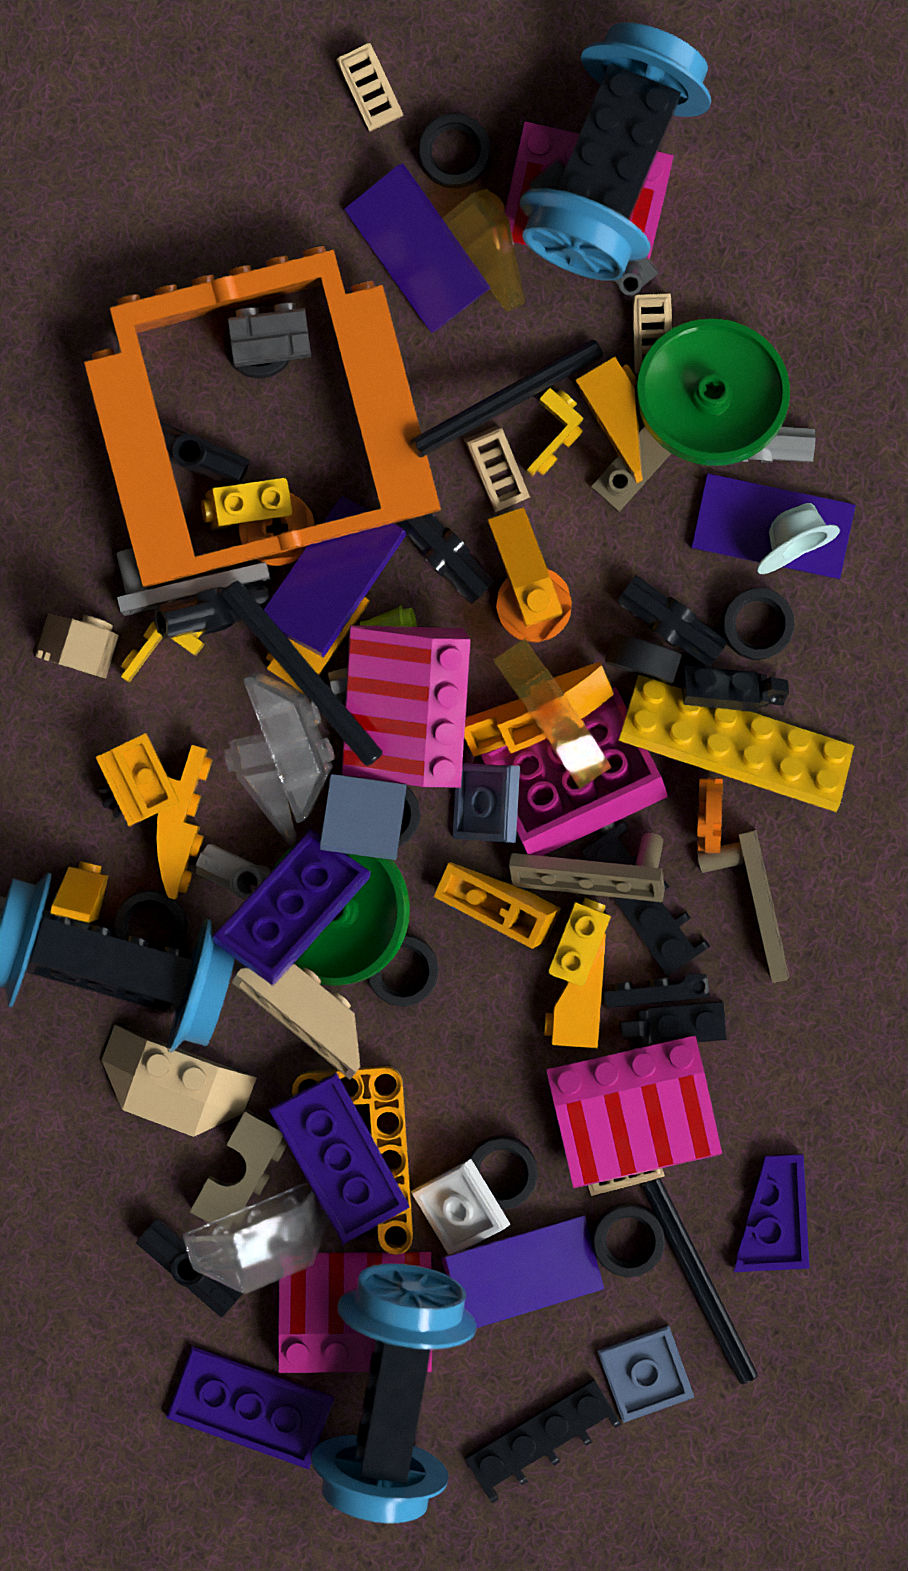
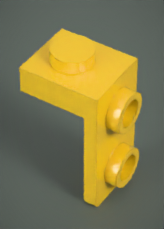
(561, 407)
(246, 503)
(136, 659)
(580, 942)

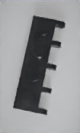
(648, 918)
(540, 1436)

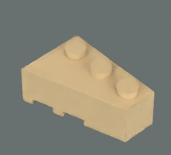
(78, 644)

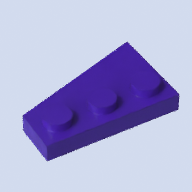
(777, 1218)

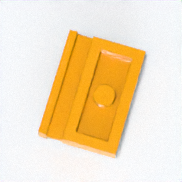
(137, 779)

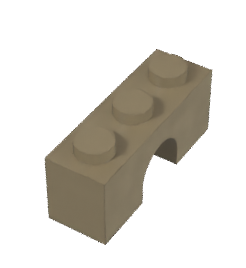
(258, 1144)

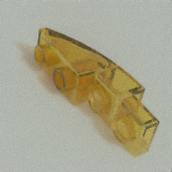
(552, 713)

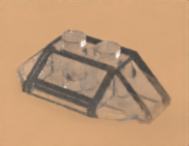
(293, 740)
(260, 1240)

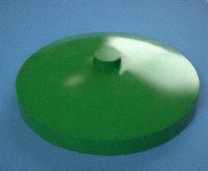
(713, 392)
(365, 931)

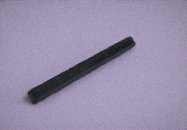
(506, 398)
(302, 673)
(700, 1281)

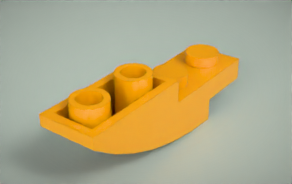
(514, 727)
(176, 837)

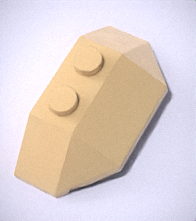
(309, 1012)
(173, 1087)

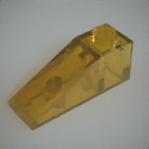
(488, 241)

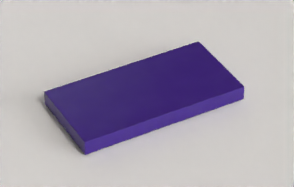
(417, 248)
(739, 514)
(331, 581)
(291, 908)
(339, 1158)
(526, 1271)
(250, 1407)

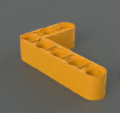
(385, 1140)

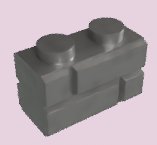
(270, 335)

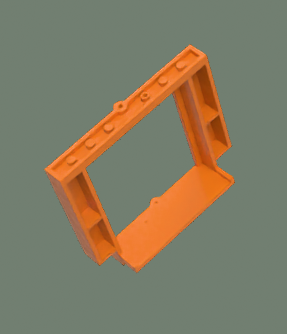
(137, 440)

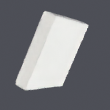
(460, 1207)

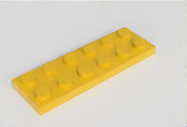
(738, 744)

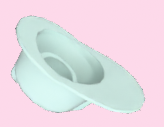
(795, 534)

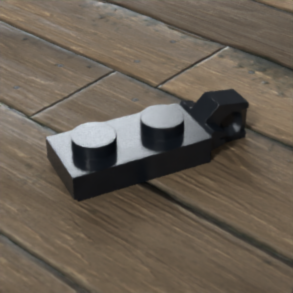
(731, 689)
(658, 991)
(678, 1022)

